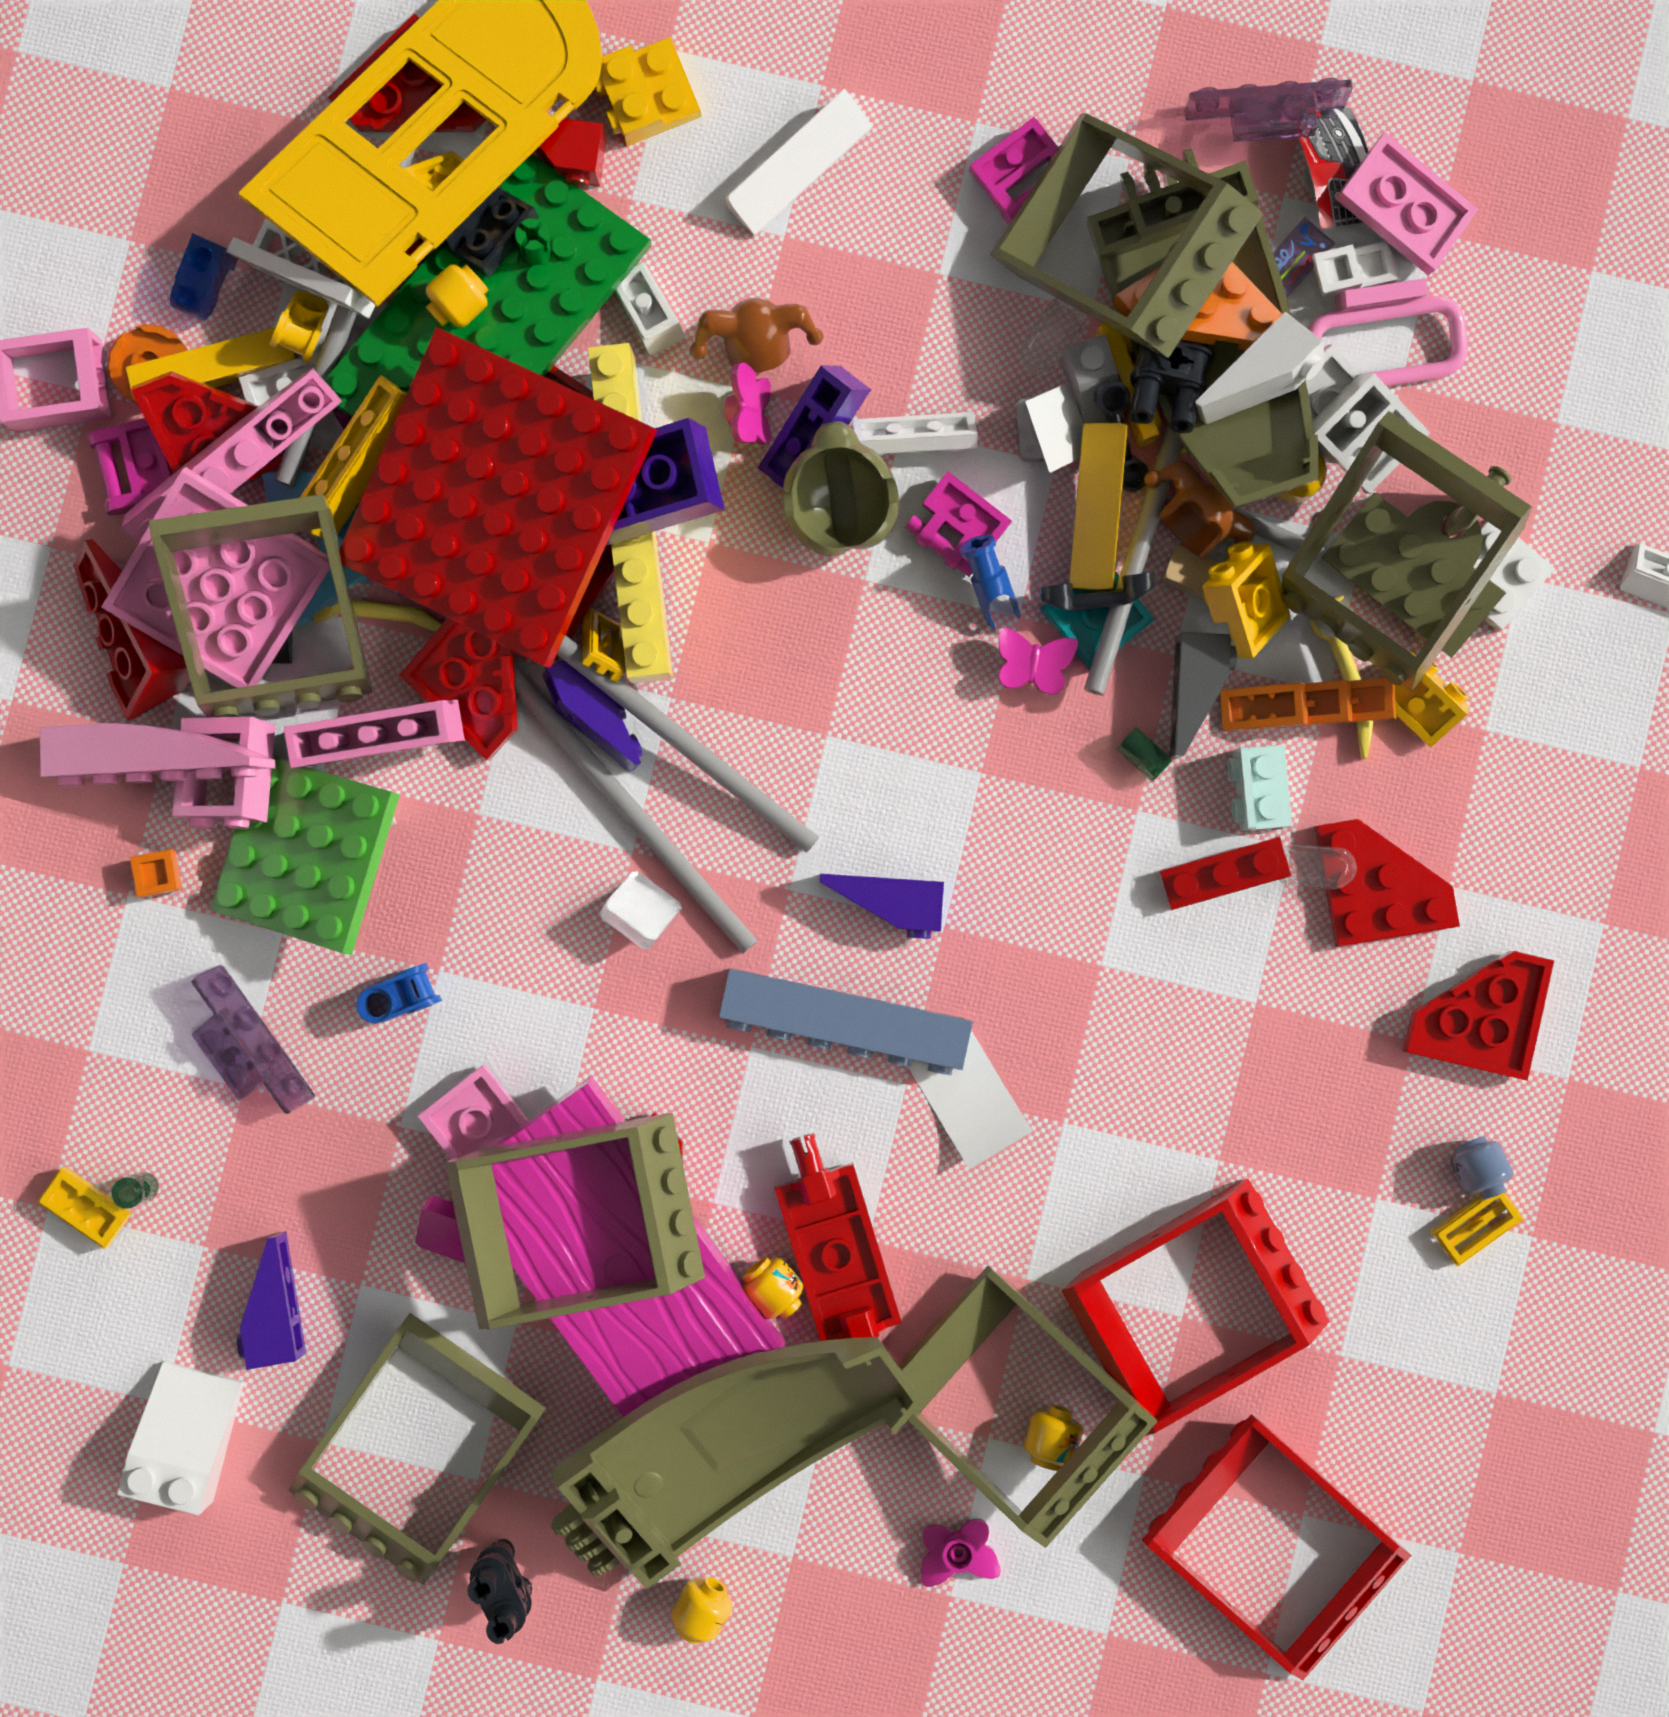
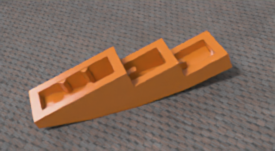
(1307, 704)

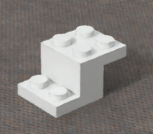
(1347, 410)

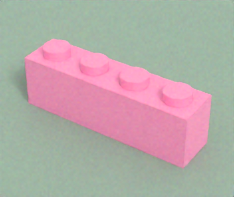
(374, 733)

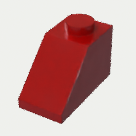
(576, 152)

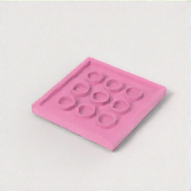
(237, 593)

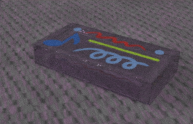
(1296, 253)

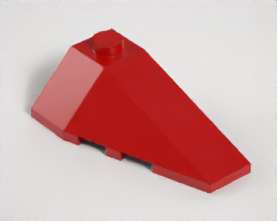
(143, 668)

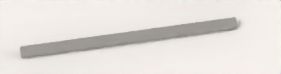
(327, 361)
(1133, 564)
(691, 748)
(632, 813)

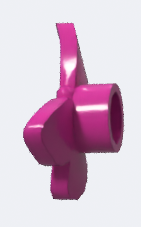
(746, 406)
(1034, 663)
(958, 1552)

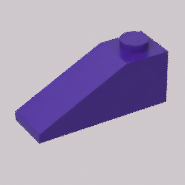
(828, 398)
(900, 902)
(272, 1320)

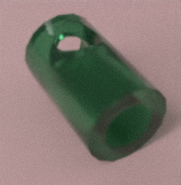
(1144, 754)
(125, 1194)

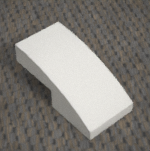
(1354, 267)

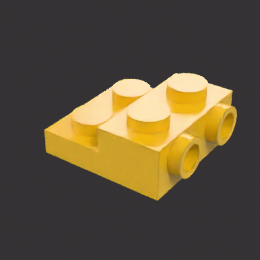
(646, 91)
(1247, 596)

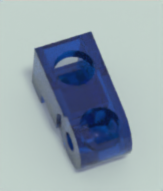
(200, 277)

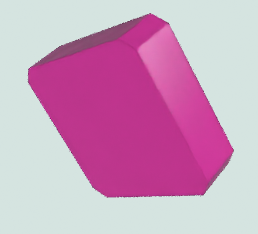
(439, 1229)

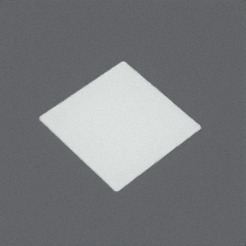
(1057, 426)

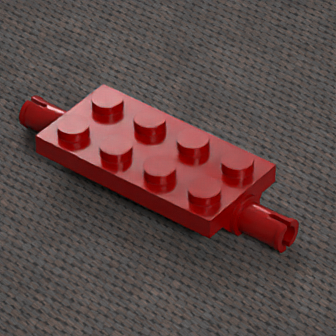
(836, 1248)

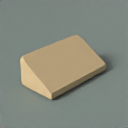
(1187, 571)

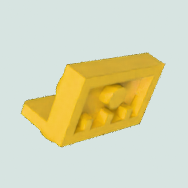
(1431, 706)

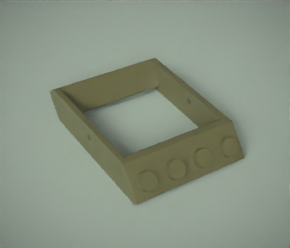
(1187, 272)
(1449, 475)
(246, 524)
(663, 1204)
(951, 1345)
(466, 1374)

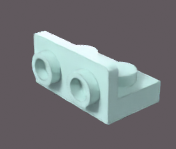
(1260, 788)

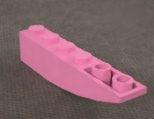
(247, 444)
(139, 752)

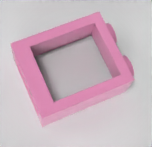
(91, 379)
(251, 793)

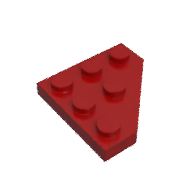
(403, 97)
(190, 416)
(477, 674)
(1389, 892)
(1486, 1018)

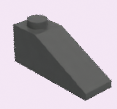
(1199, 674)

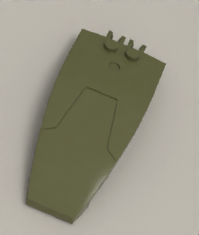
(1260, 447)
(718, 1446)

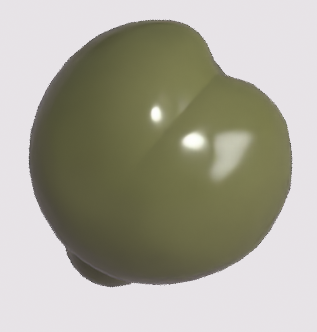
(839, 493)

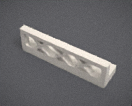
(307, 277)

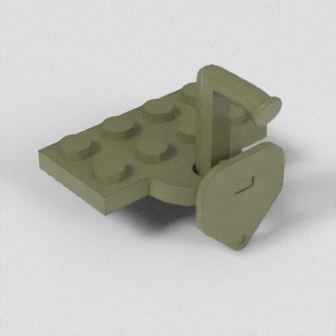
(1414, 564)

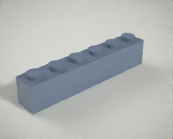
(845, 1019)

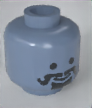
(1481, 1168)

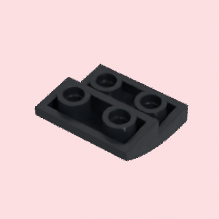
(489, 231)

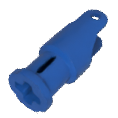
(988, 575)

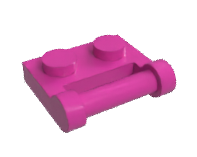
(1011, 163)
(143, 461)

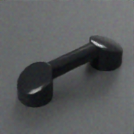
(1113, 399)
(1134, 587)

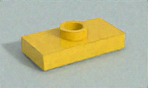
(84, 1207)

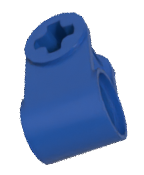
(401, 995)

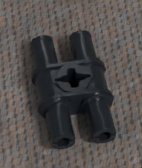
(1178, 376)
(500, 1591)

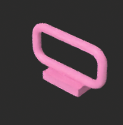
(1393, 302)

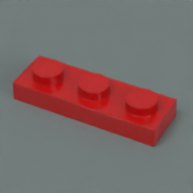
(1225, 873)

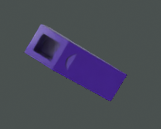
(592, 713)

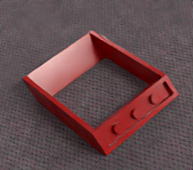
(1271, 1261)
(1199, 1497)

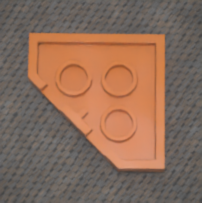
(1231, 313)

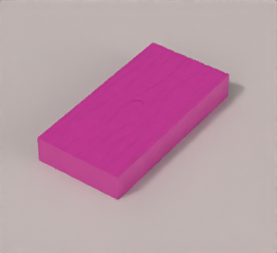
(581, 1228)

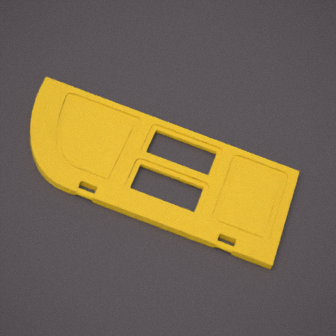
(355, 200)

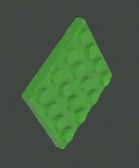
(311, 860)

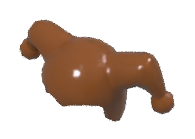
(755, 332)
(1199, 511)

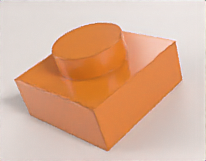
(156, 873)

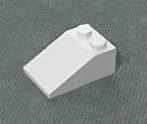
(182, 1439)

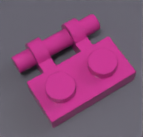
(961, 511)

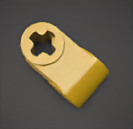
(301, 324)

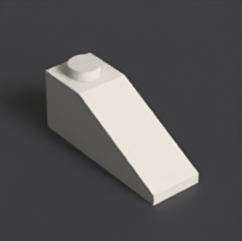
(1267, 369)

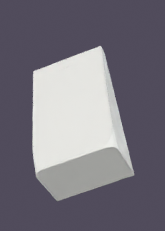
(648, 310)

